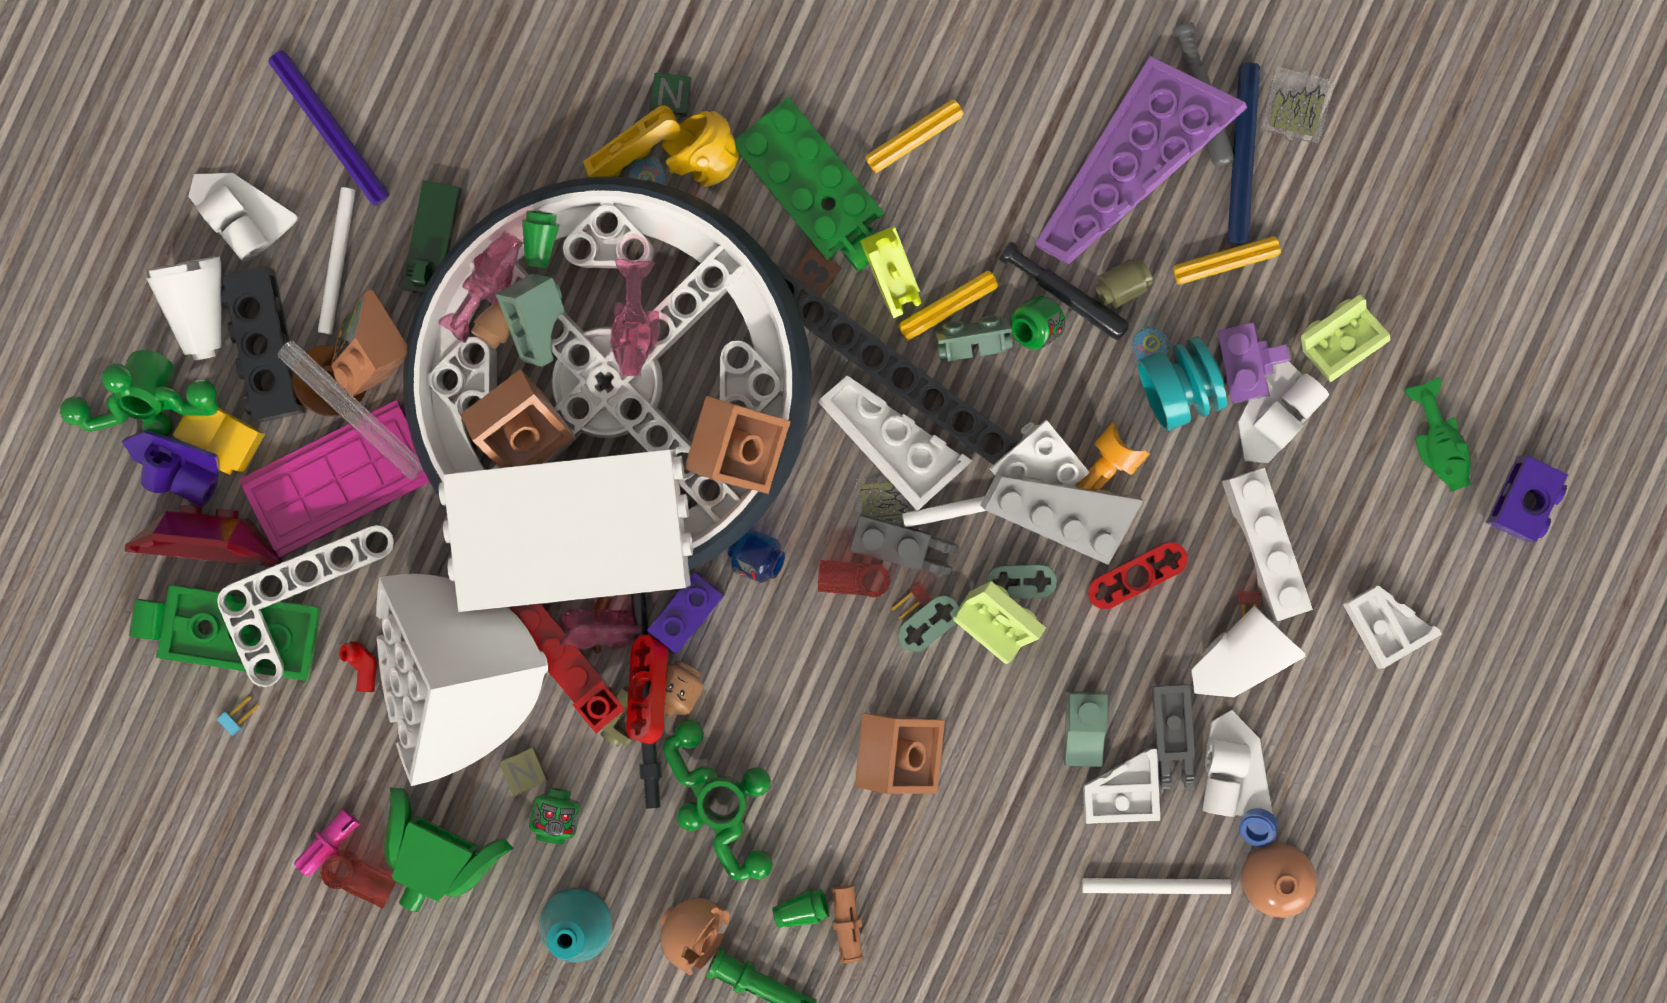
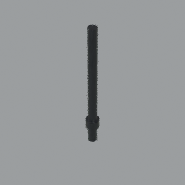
(650, 769)

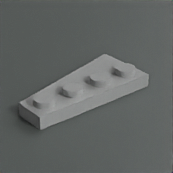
(1070, 515)

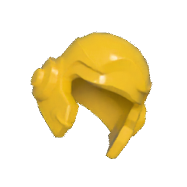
(703, 148)

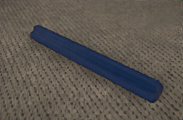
(1243, 155)

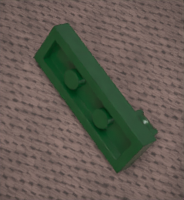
(431, 233)

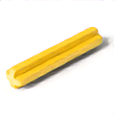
(914, 136)
(1226, 260)
(948, 305)

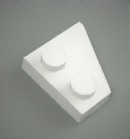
(1387, 627)
(1125, 792)

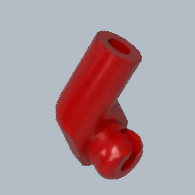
(363, 661)

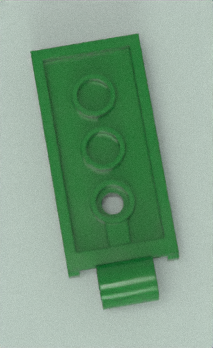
(801, 174)
(178, 629)

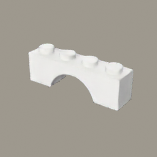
(1266, 535)

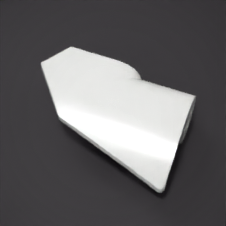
(240, 213)
(1275, 419)
(1244, 656)
(1234, 769)

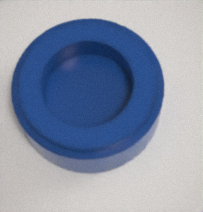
(1258, 827)

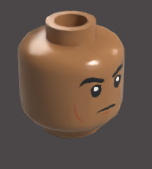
(682, 689)

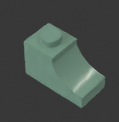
(530, 313)
(1085, 728)

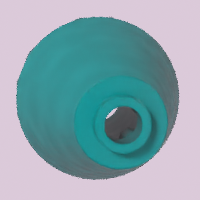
(575, 925)

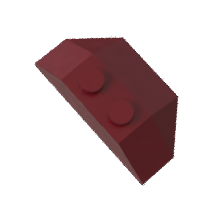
(205, 537)

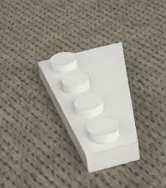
(901, 450)

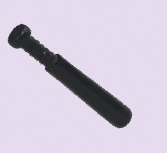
(1077, 300)

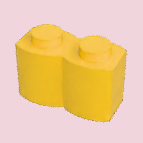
(224, 435)

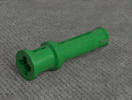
(745, 978)

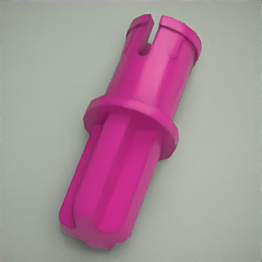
(326, 842)

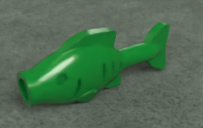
(1443, 446)

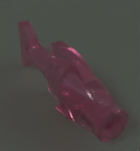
(489, 276)
(633, 329)

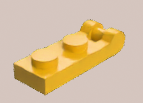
(633, 143)

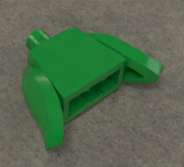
(432, 858)

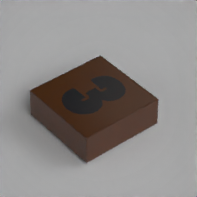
(816, 271)

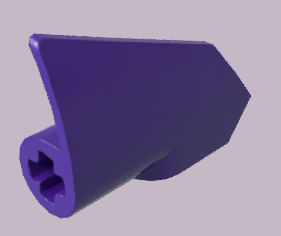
(174, 466)

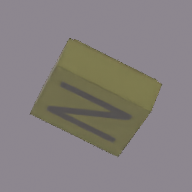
(523, 771)

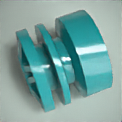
(1188, 381)

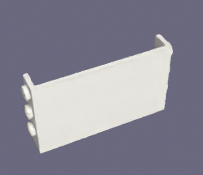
(567, 530)

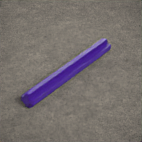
(328, 127)

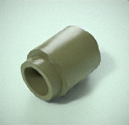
(1124, 283)

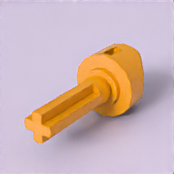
(1114, 456)

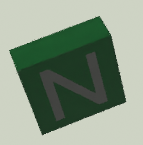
(671, 92)

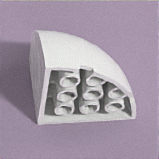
(451, 675)

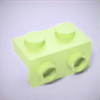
(1343, 338)
(998, 621)

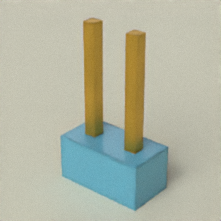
(229, 723)

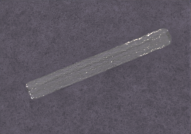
(350, 409)

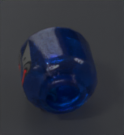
(757, 556)

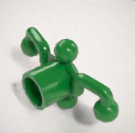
(142, 392)
(726, 827)

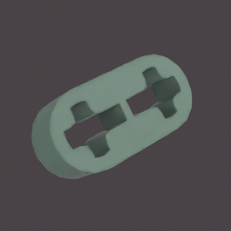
(1025, 571)
(922, 616)

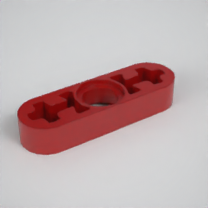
(1165, 571)
(650, 655)

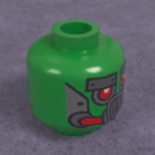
(1037, 322)
(554, 816)

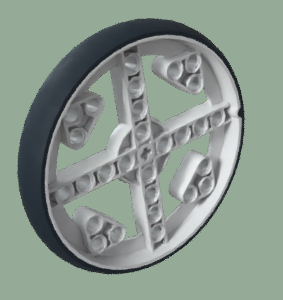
(642, 211)

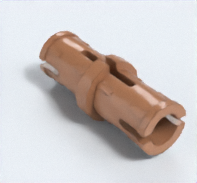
(847, 923)

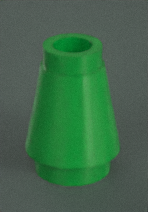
(539, 237)
(802, 909)

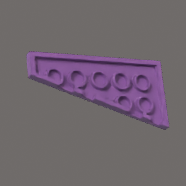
(1148, 139)

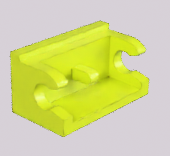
(891, 270)

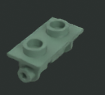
(959, 337)

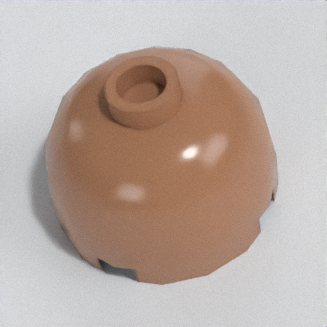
(1279, 880)
(691, 932)

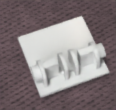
(1042, 456)

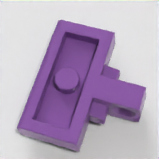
(1249, 361)

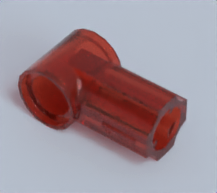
(849, 578)
(363, 879)

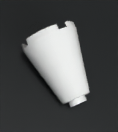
(191, 303)

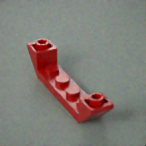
(571, 668)

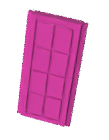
(328, 484)

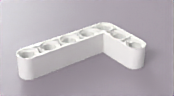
(290, 586)

